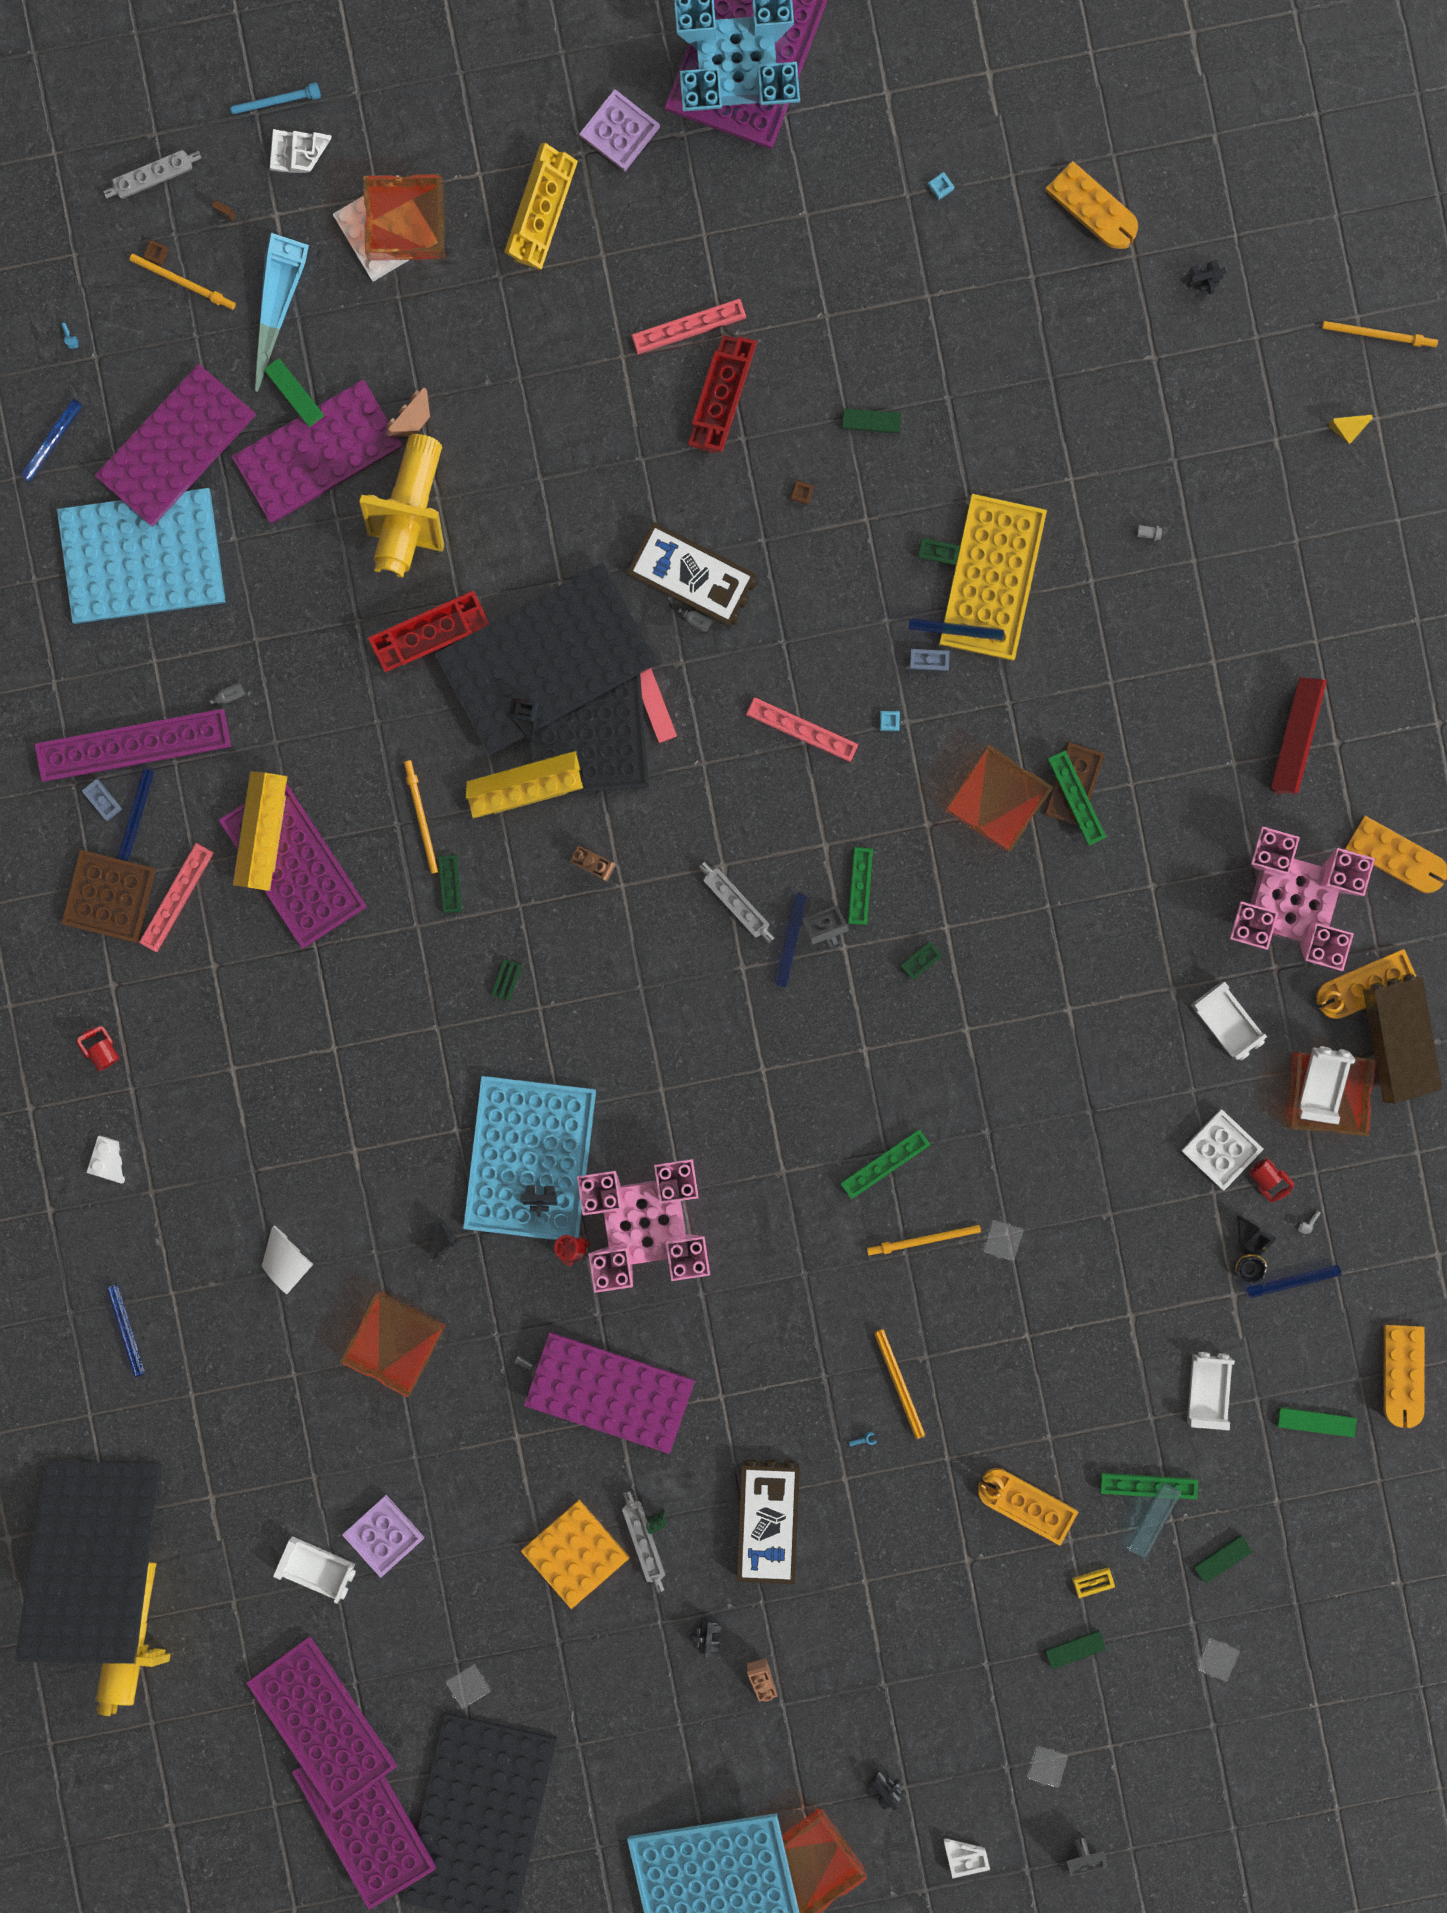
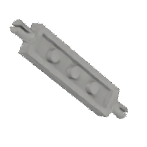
(152, 174)
(736, 902)
(643, 1541)

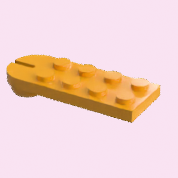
(1094, 207)
(1398, 856)
(1348, 988)
(1404, 1375)
(1026, 1504)

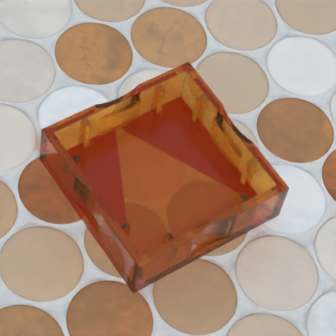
(404, 217)
(998, 798)
(1354, 1104)
(393, 1343)
(820, 1863)

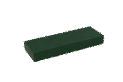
(871, 420)
(450, 883)
(1223, 1559)
(1075, 1649)

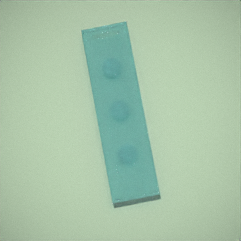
(1154, 1520)

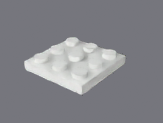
(1222, 1149)

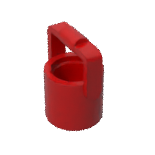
(102, 1053)
(1267, 1177)
(570, 1248)

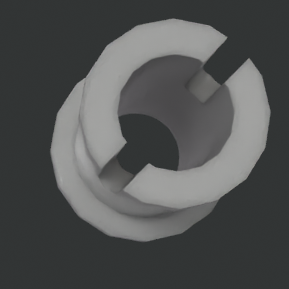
(1149, 532)

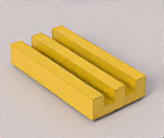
(1076, 1580)

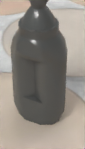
(696, 619)
(228, 694)

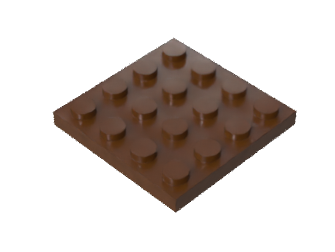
(108, 896)

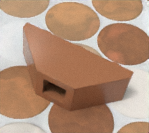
(411, 417)
(592, 863)
(761, 1680)

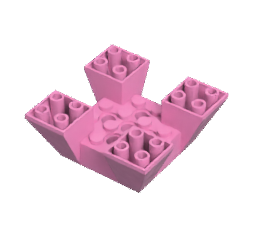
(1264, 916)
(613, 1264)

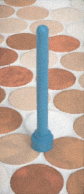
(311, 91)

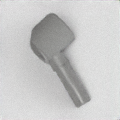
(1307, 1228)

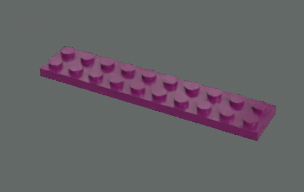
(133, 745)

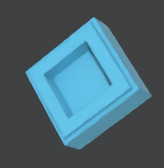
(940, 186)
(889, 720)

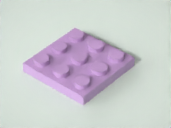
(619, 130)
(383, 1536)

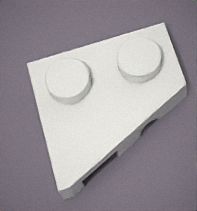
(106, 1160)
(965, 1858)

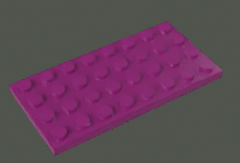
(175, 445)
(306, 462)
(307, 880)
(609, 1392)
(321, 1724)
(372, 1839)

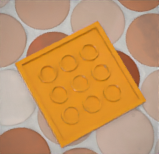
(575, 1554)

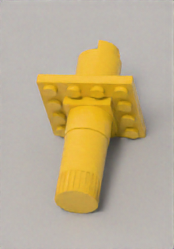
(404, 518)
(119, 1681)

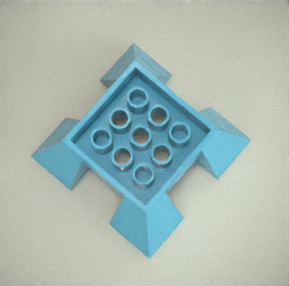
(714, 84)

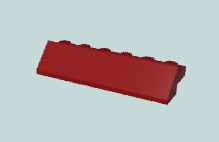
(721, 393)
(429, 631)
(1298, 735)

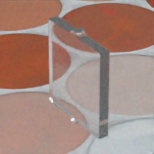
(1003, 1240)
(1218, 1659)
(468, 1686)
(1048, 1766)

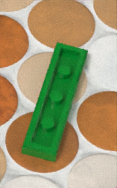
(294, 392)
(860, 885)
(1316, 1422)

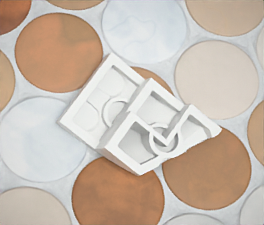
(296, 151)
(284, 1261)

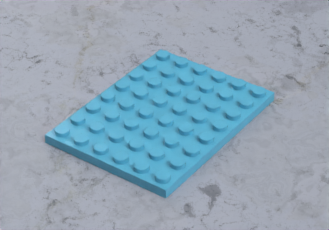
(129, 568)
(528, 1138)
(715, 1868)

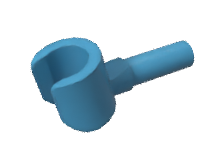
(72, 342)
(863, 1440)

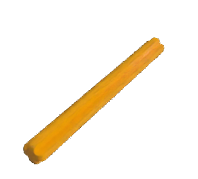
(899, 1384)

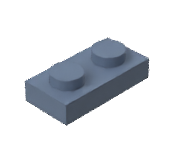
(929, 660)
(102, 800)

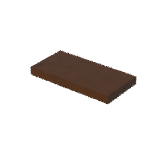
(1087, 766)

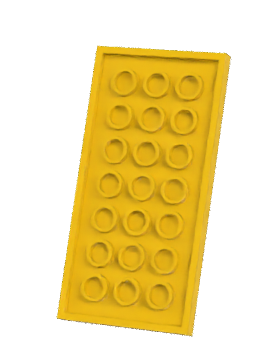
(994, 574)

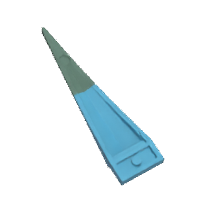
(281, 274)

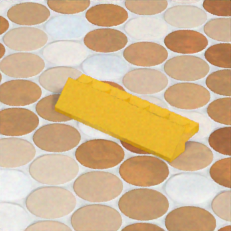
(540, 206)
(524, 785)
(260, 830)

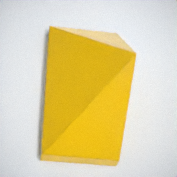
(1349, 427)

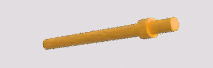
(214, 297)
(1416, 340)
(412, 781)
(887, 1247)

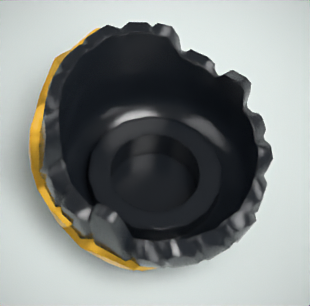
(1251, 1268)

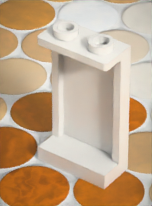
(1228, 1022)
(1324, 1084)
(1209, 1391)
(315, 1569)

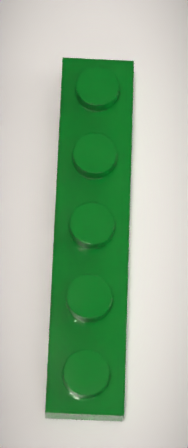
(1076, 798)
(885, 1163)
(1146, 1485)

